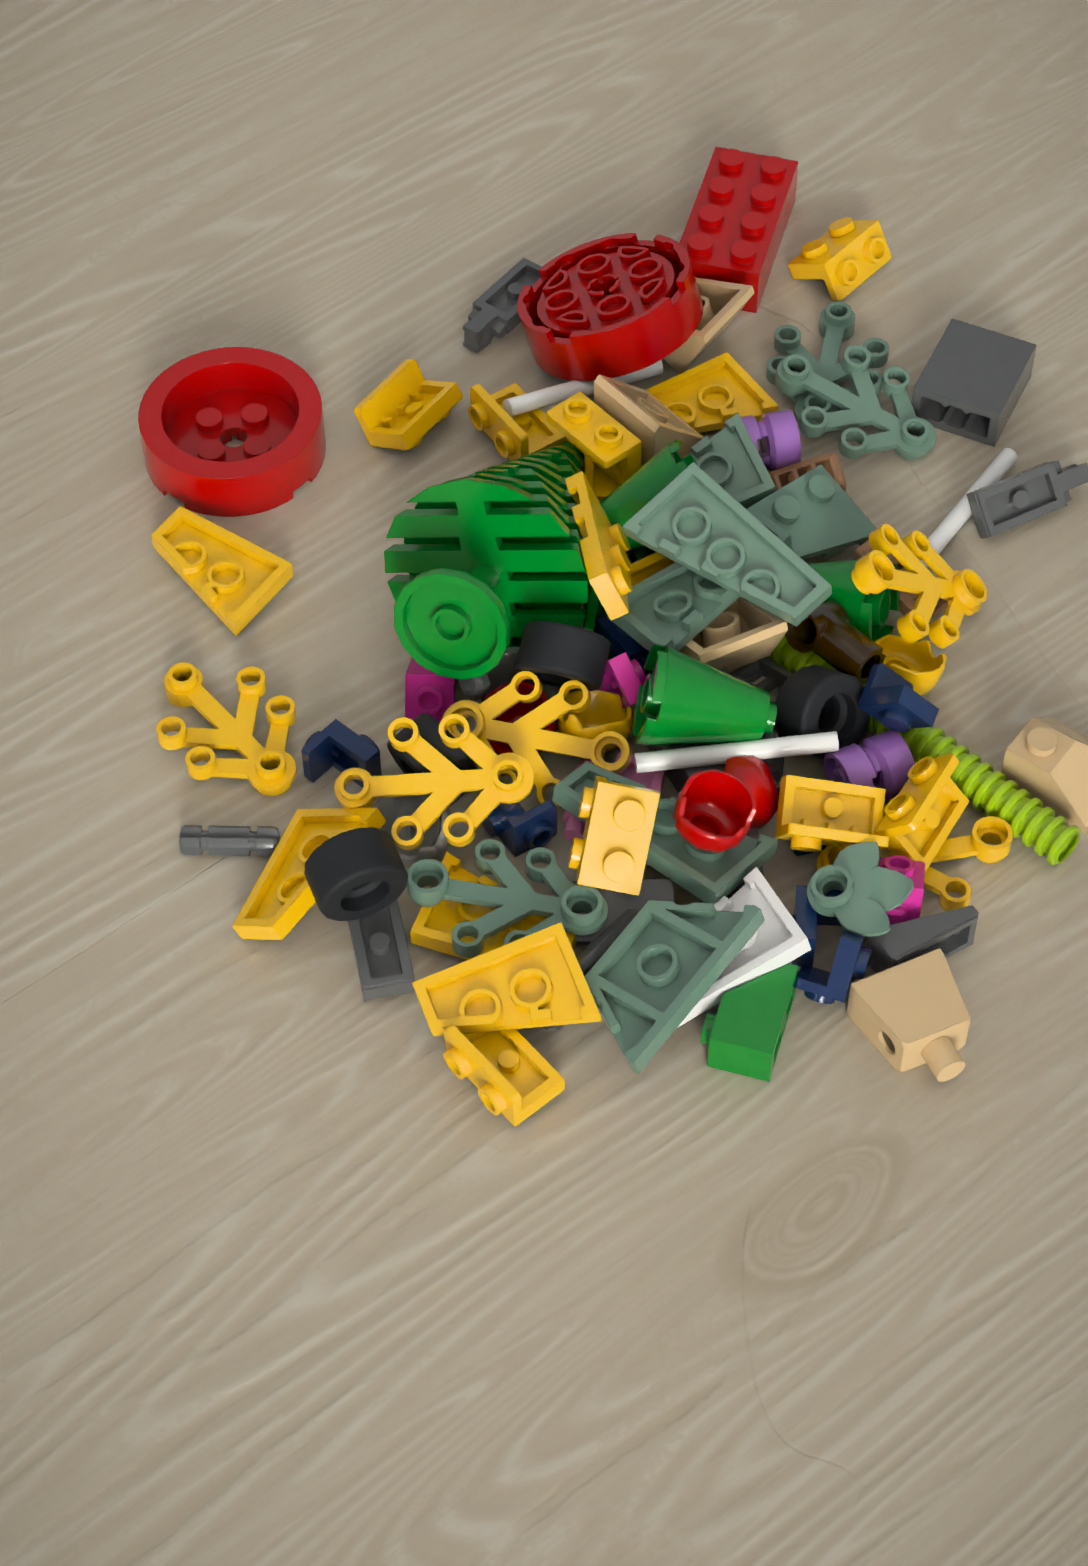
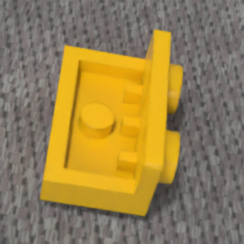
(843, 256)
(405, 407)
(515, 434)
(597, 436)
(924, 810)
(828, 813)
(614, 836)
(505, 1069)

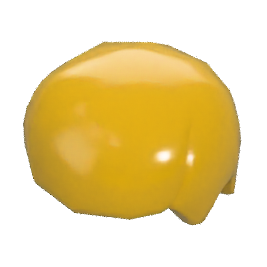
(913, 662)
(601, 715)

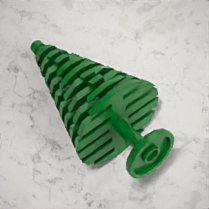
(487, 561)

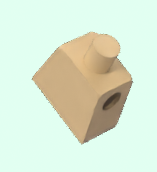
(914, 1015)

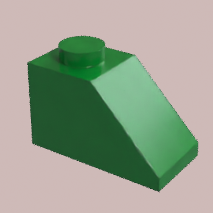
(751, 1024)

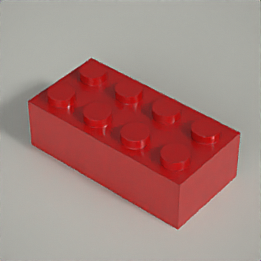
(740, 218)

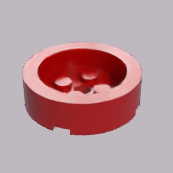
(610, 307)
(227, 393)

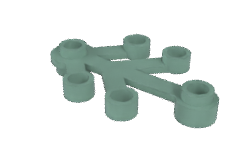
(836, 325)
(859, 409)
(513, 900)

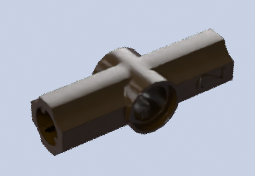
(836, 641)

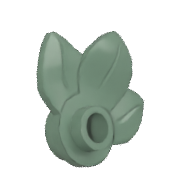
(866, 890)

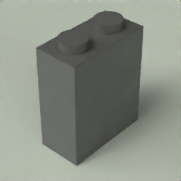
(973, 381)

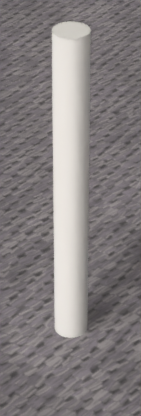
(561, 392)
(962, 510)
(719, 753)

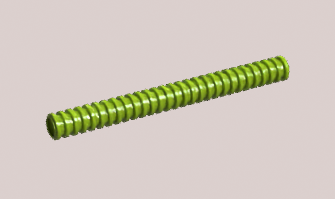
(976, 780)

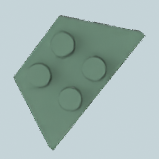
(664, 969)

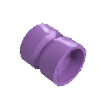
(777, 438)
(878, 763)

